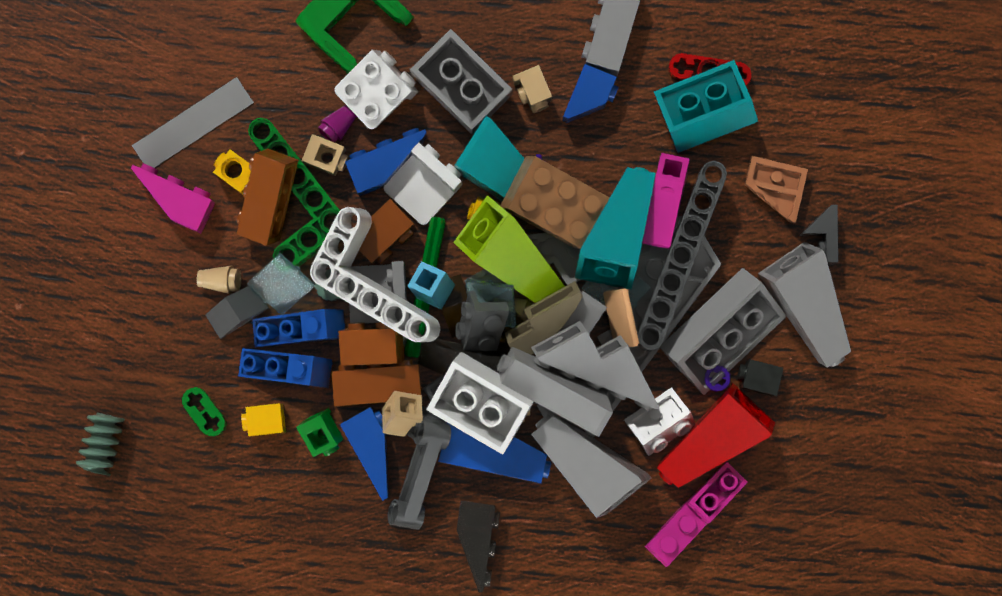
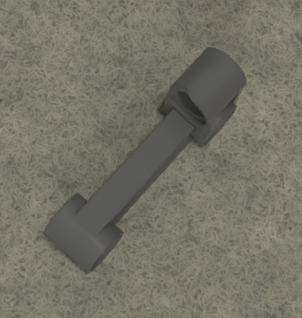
(429, 438)

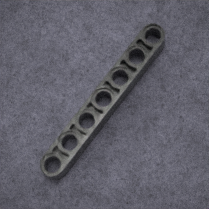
(690, 245)

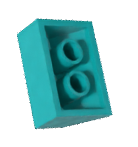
(706, 106)

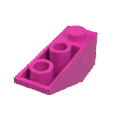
(665, 200)
(179, 203)

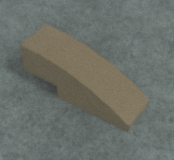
(545, 318)

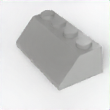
(723, 329)

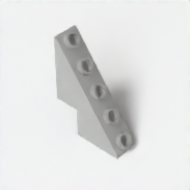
(606, 366)

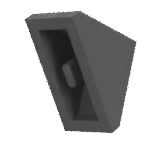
(235, 311)

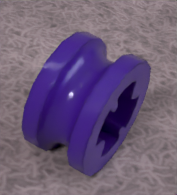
(717, 387)

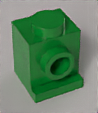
(311, 433)

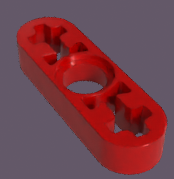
(689, 62)

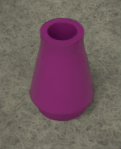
(336, 124)

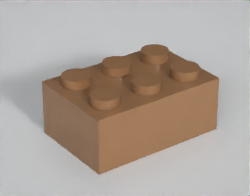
(554, 201)

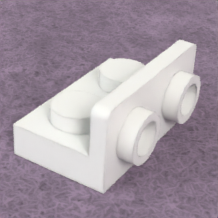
(659, 426)

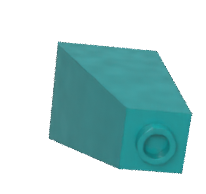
(490, 160)
(616, 239)

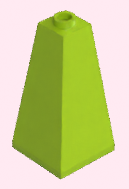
(504, 249)

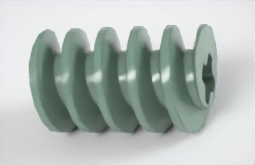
(100, 443)

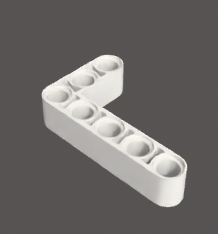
(364, 287)

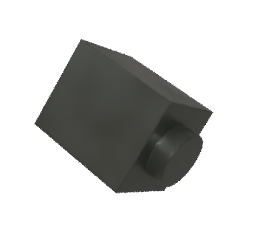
(760, 377)

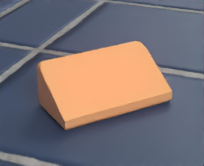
(621, 315)

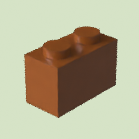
(387, 229)
(370, 345)

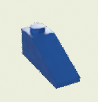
(370, 445)

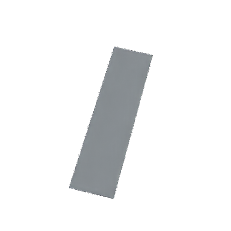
(193, 123)

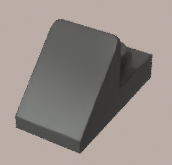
(826, 226)

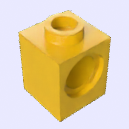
(222, 165)
(264, 420)

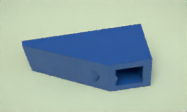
(375, 168)
(298, 327)
(285, 367)

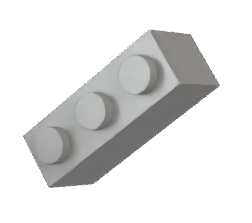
(611, 35)

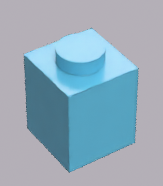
(431, 285)

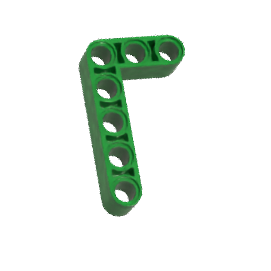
(302, 192)

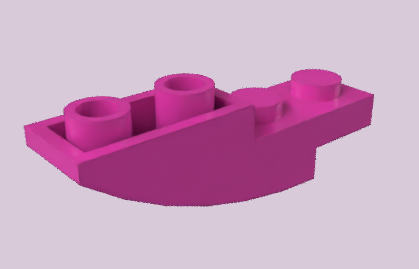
(696, 514)

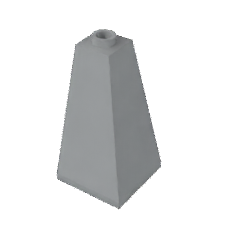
(808, 298)
(591, 468)

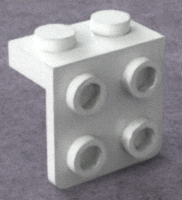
(375, 88)
(423, 184)

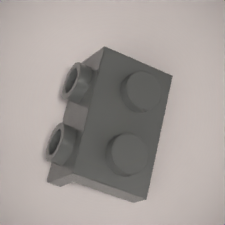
(481, 324)

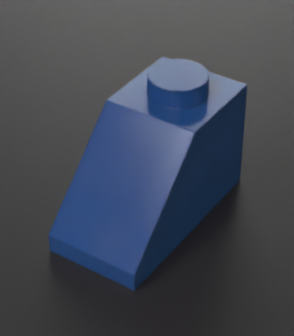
(590, 93)

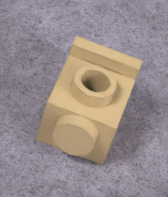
(533, 89)
(317, 148)
(401, 413)

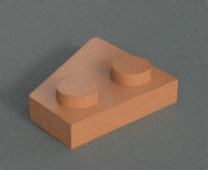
(777, 185)

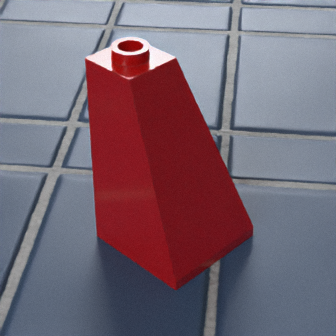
(720, 434)

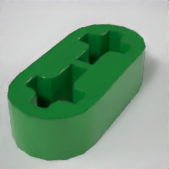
(209, 407)

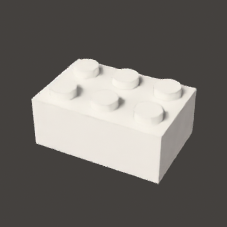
(479, 403)

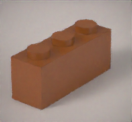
(266, 196)
(375, 383)

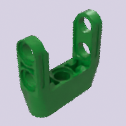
(323, 15)

